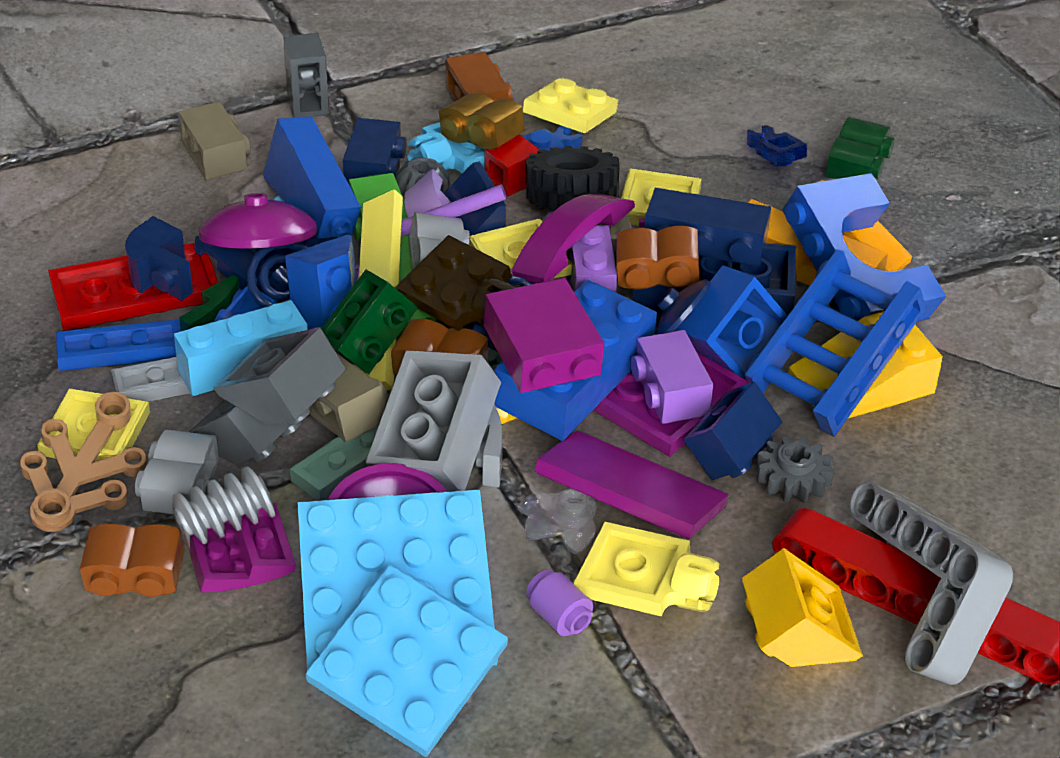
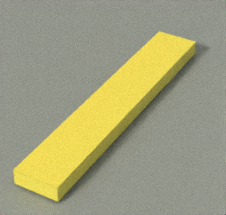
(382, 257)

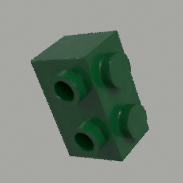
(368, 321)

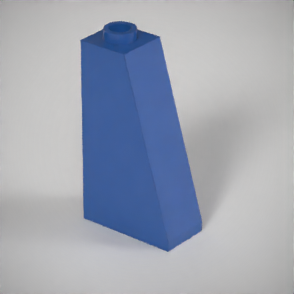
(309, 177)

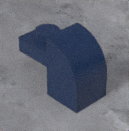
(158, 259)

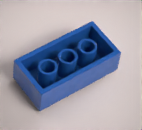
(566, 405)

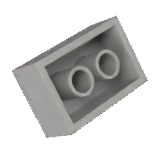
(437, 415)

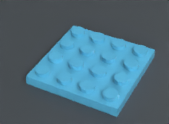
(354, 540)

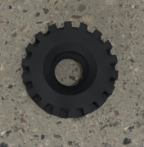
(568, 173)

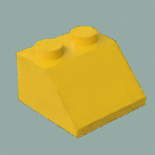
(799, 613)

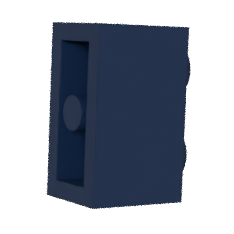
(374, 149)
(733, 432)

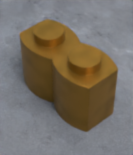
(482, 120)

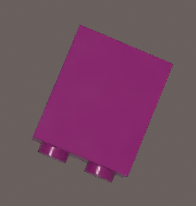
(543, 335)

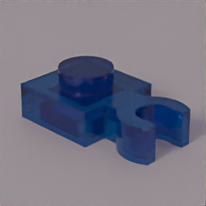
(777, 148)

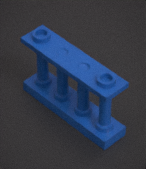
(854, 373)

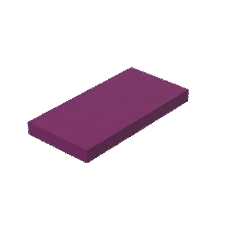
(632, 484)

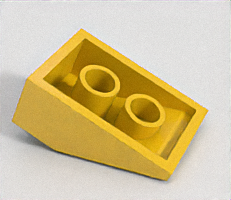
(907, 375)

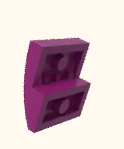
(243, 556)

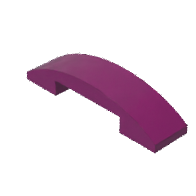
(546, 249)

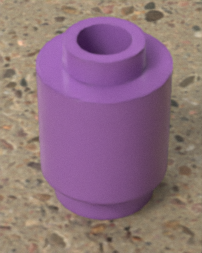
(559, 602)

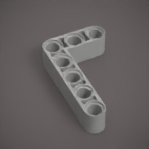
(969, 589)

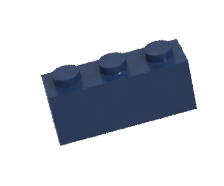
(725, 227)

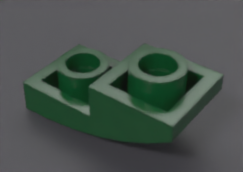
(214, 299)

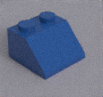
(321, 278)
(733, 320)

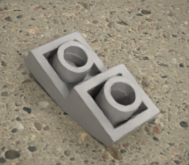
(490, 451)

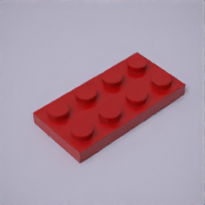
(104, 294)

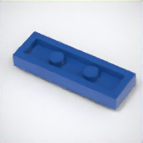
(116, 345)

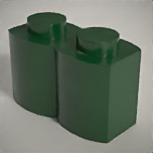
(860, 149)

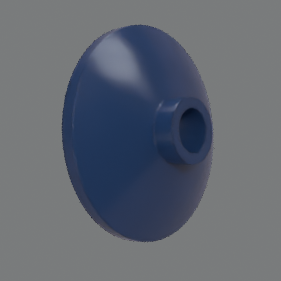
(679, 305)

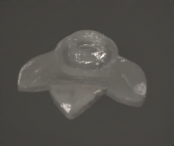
(560, 514)

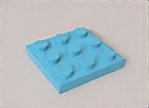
(407, 660)

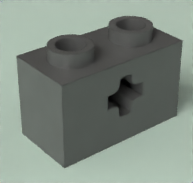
(306, 75)

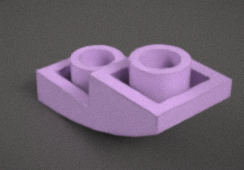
(425, 194)

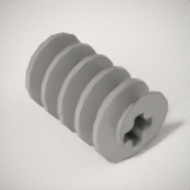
(221, 505)

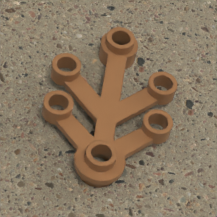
(81, 468)

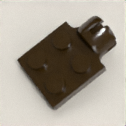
(455, 282)

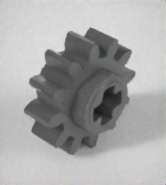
(795, 469)

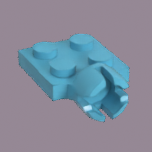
(444, 151)

